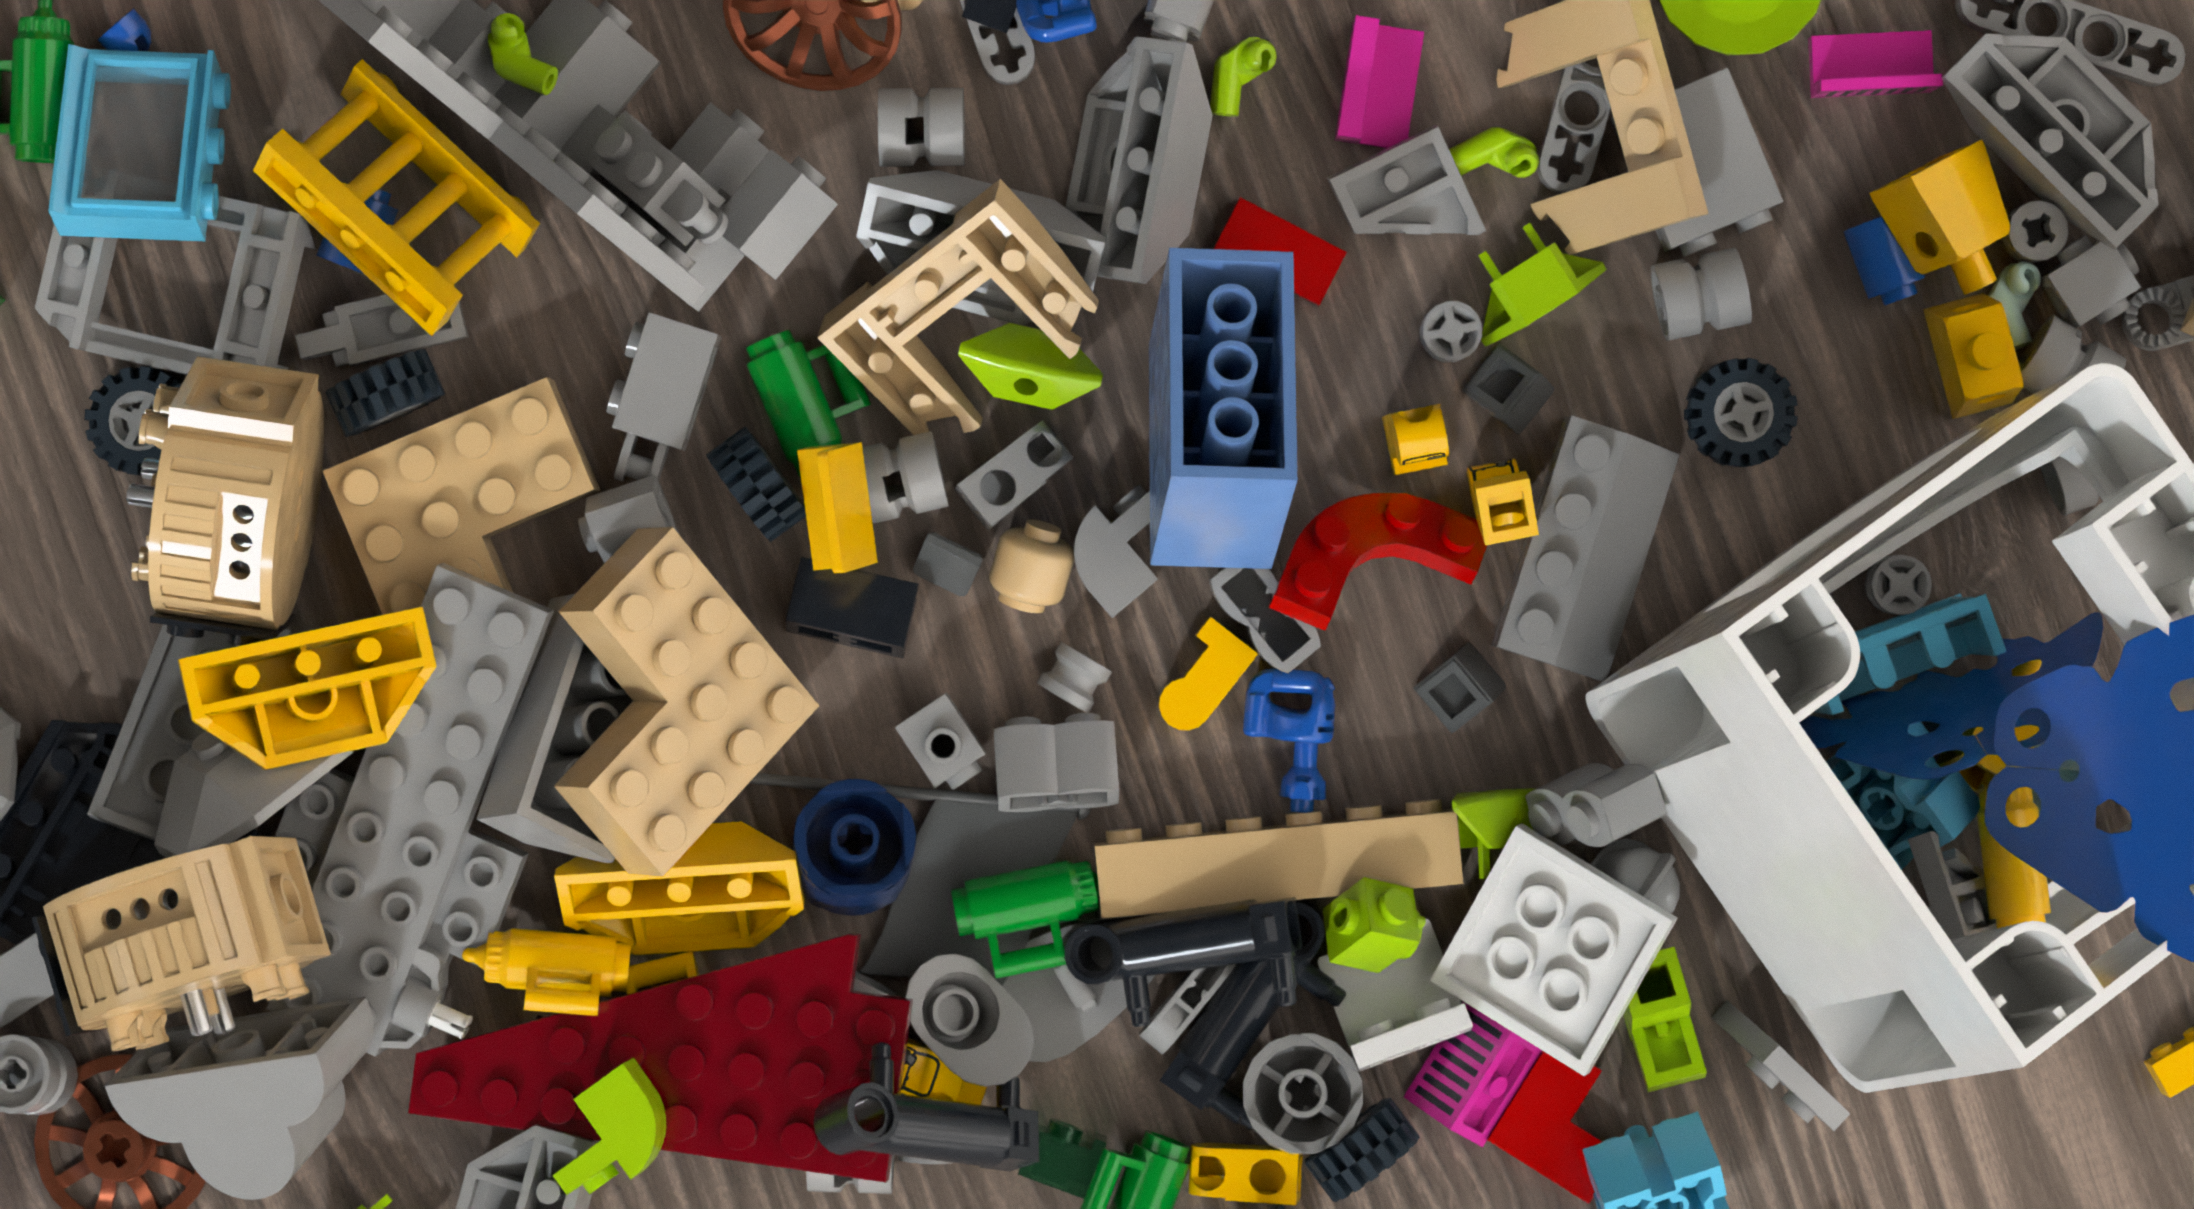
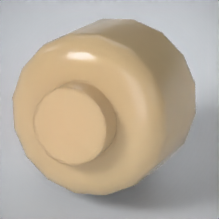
(1032, 567)

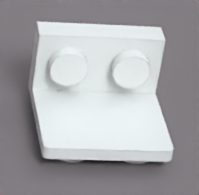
(1397, 1008)

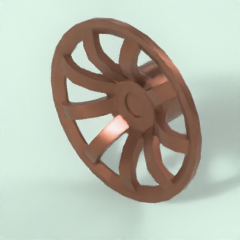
(813, 18)
(109, 1151)

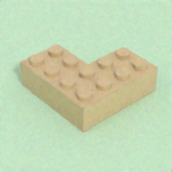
(455, 487)
(703, 707)

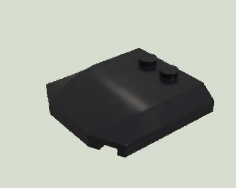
(47, 834)

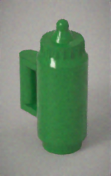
(36, 84)
(794, 395)
(1023, 902)
(1150, 1176)

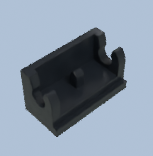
(852, 608)

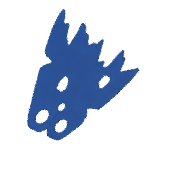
(1880, 720)
(2127, 750)

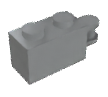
(658, 182)
(661, 390)

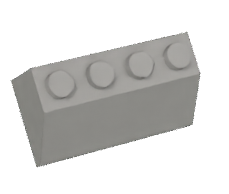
(1589, 551)
(557, 719)

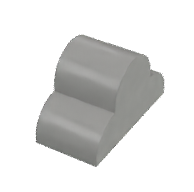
(248, 1098)

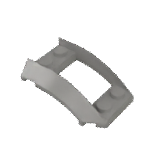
(253, 307)

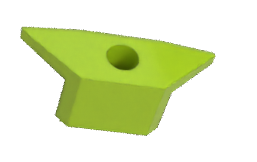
(1533, 287)
(1028, 367)
(1489, 819)

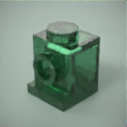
(1065, 1158)

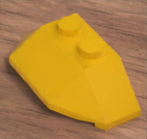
(312, 688)
(718, 896)

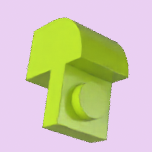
(1662, 1026)
(628, 1120)

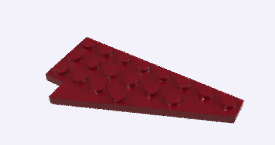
(728, 1050)

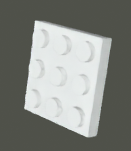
(1553, 949)

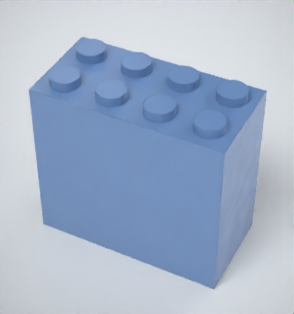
(1222, 408)

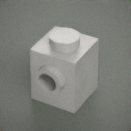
(2091, 282)
(936, 719)

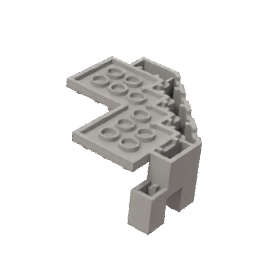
(600, 69)

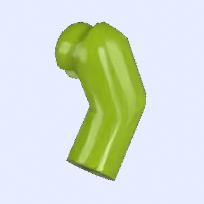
(513, 58)
(1235, 69)
(1498, 148)

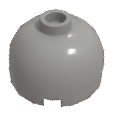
(1302, 1093)

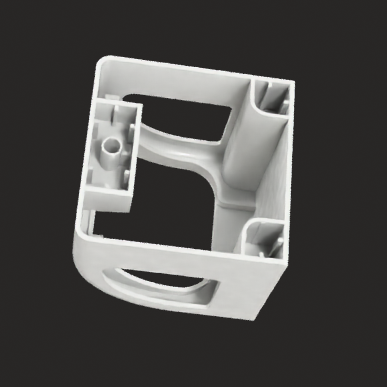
(1778, 831)

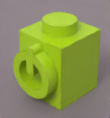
(1372, 925)

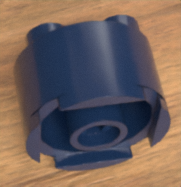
(883, 833)

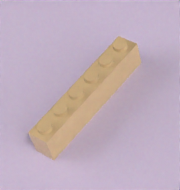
(1276, 862)

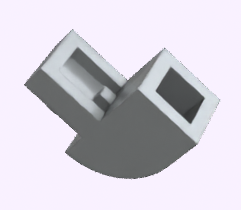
(1105, 558)

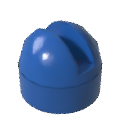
(127, 34)

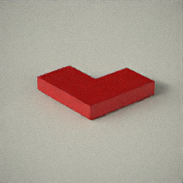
(1260, 230)
(1540, 1128)

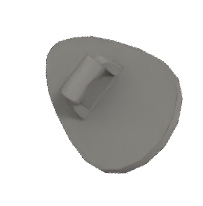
(1060, 1006)

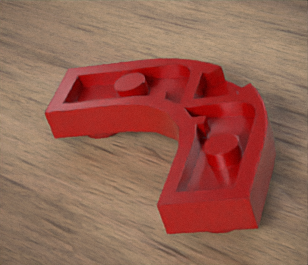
(1371, 529)

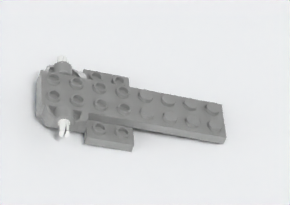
(394, 847)

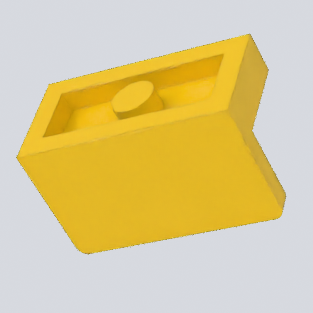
(837, 507)

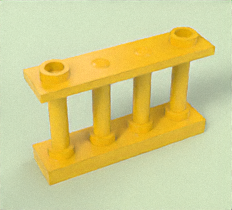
(359, 234)

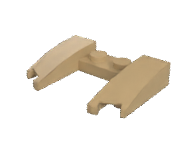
(1661, 173)
(988, 239)

